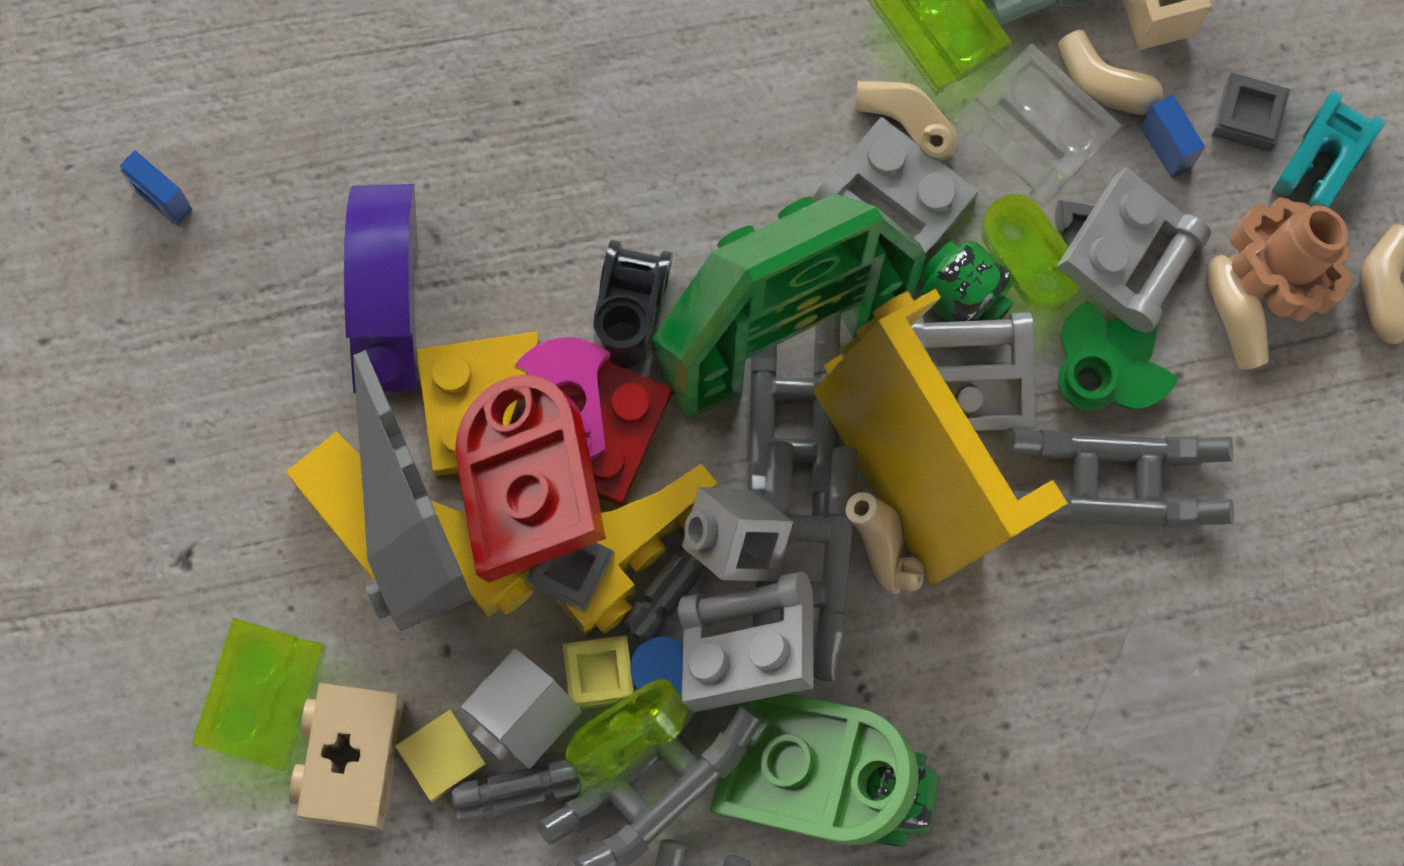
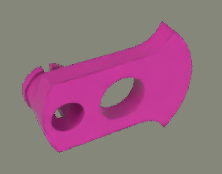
(577, 364)

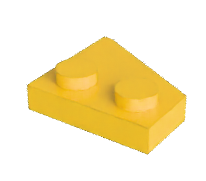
(455, 377)

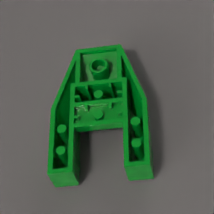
(777, 284)

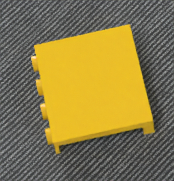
(921, 445)

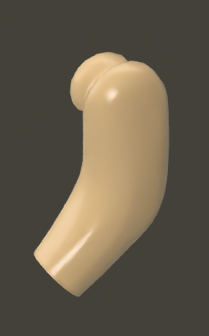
(1105, 84)
(913, 110)
(1383, 286)
(1240, 314)
(884, 543)

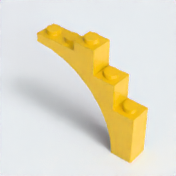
(333, 486)

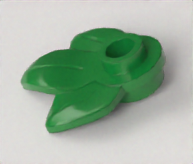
(1116, 357)

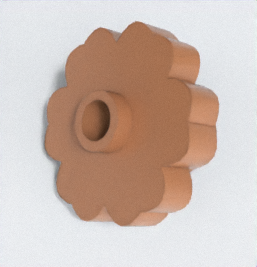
(1293, 257)

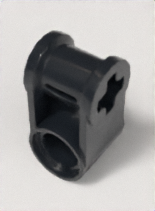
(630, 292)

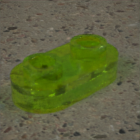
(1030, 255)
(627, 730)

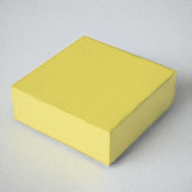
(598, 671)
(440, 756)

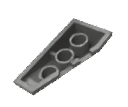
(404, 536)

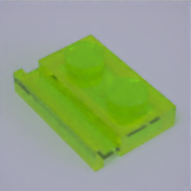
(944, 36)
(259, 695)

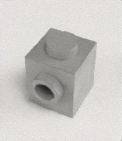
(736, 534)
(520, 710)

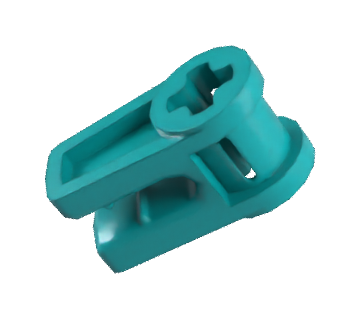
(1341, 134)

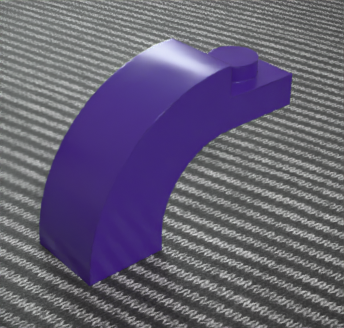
(380, 281)

